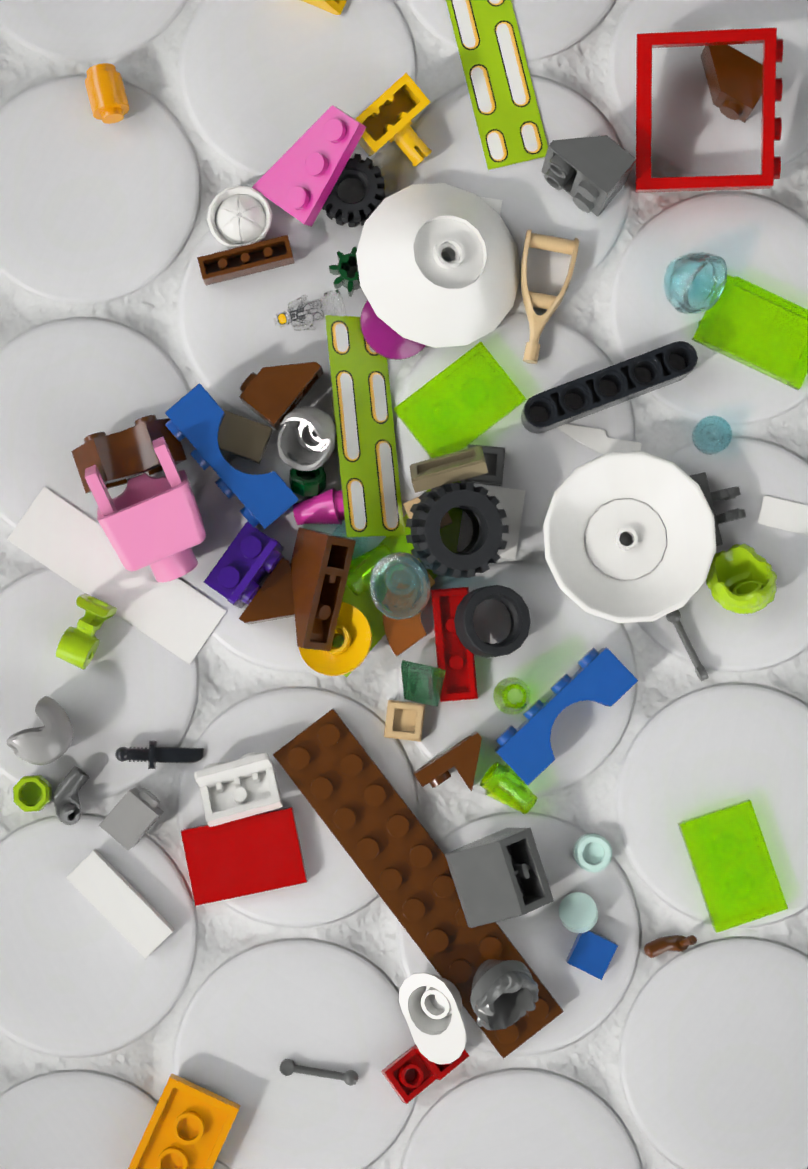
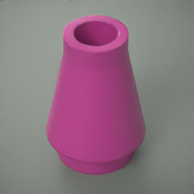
(321, 509)

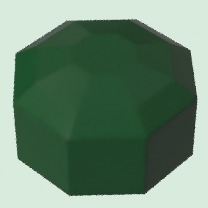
(307, 482)

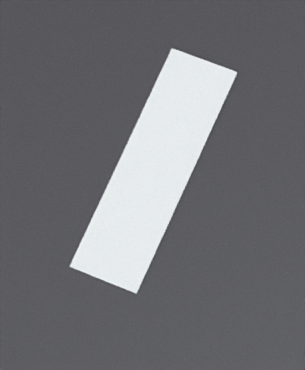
(83, 556)

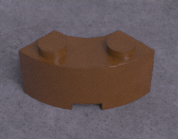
(126, 452)

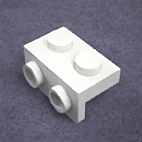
(238, 788)

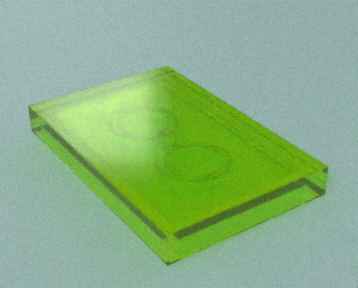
(460, 403)
(732, 865)

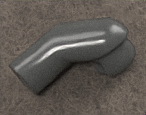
(66, 796)

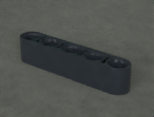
(624, 378)

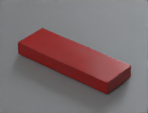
(451, 655)

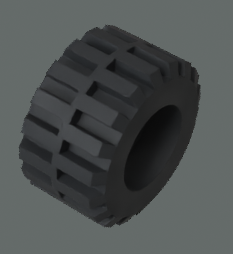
(486, 530)

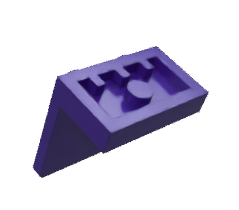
(245, 565)

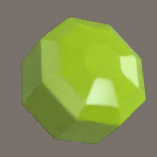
(32, 793)

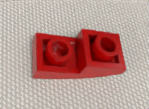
(414, 1073)

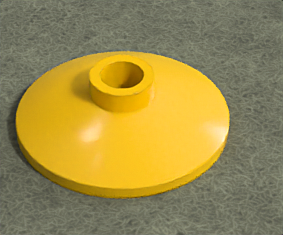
(350, 655)

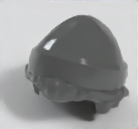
(502, 993)

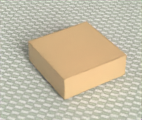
(404, 720)

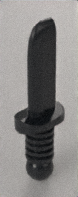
(159, 754)

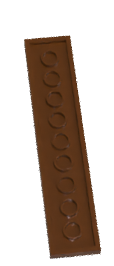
(403, 865)

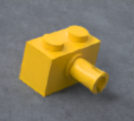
(391, 119)

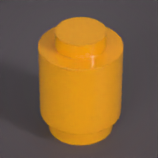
(106, 93)

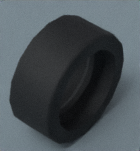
(519, 621)

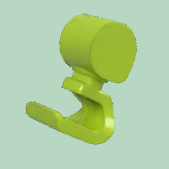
(80, 642)

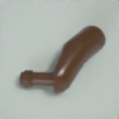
(668, 943)

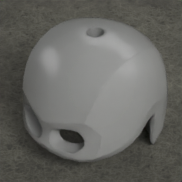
(307, 438)
(44, 743)

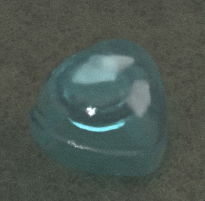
(695, 281)
(400, 586)

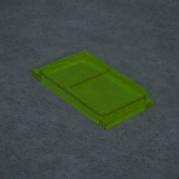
(758, 331)

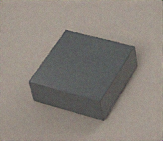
(495, 464)

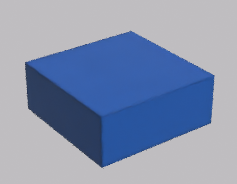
(592, 953)

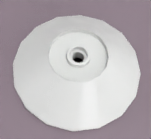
(418, 289)
(668, 529)

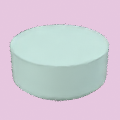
(592, 852)
(578, 912)

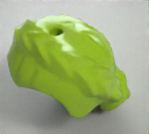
(741, 580)

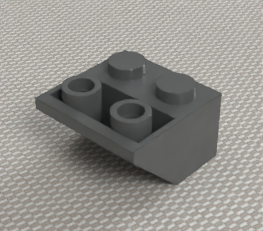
(588, 170)
(499, 877)

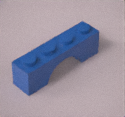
(199, 421)
(529, 746)

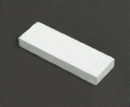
(120, 903)

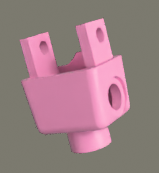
(152, 519)

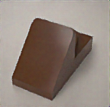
(462, 756)

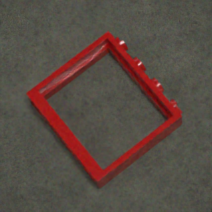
(770, 125)

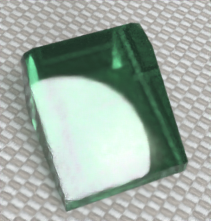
(422, 682)

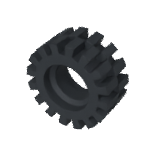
(361, 210)

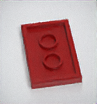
(244, 856)

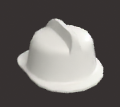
(434, 1016)

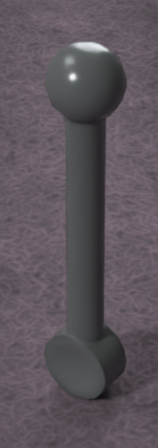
(674, 617)
(287, 1067)

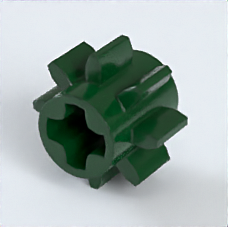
(342, 268)

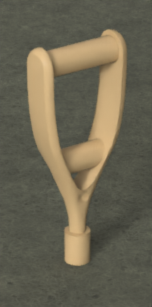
(540, 300)

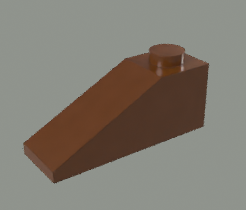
(318, 585)

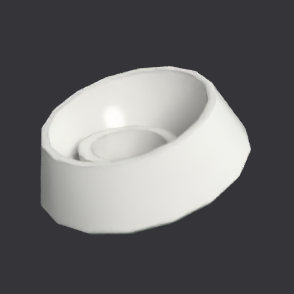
(239, 216)

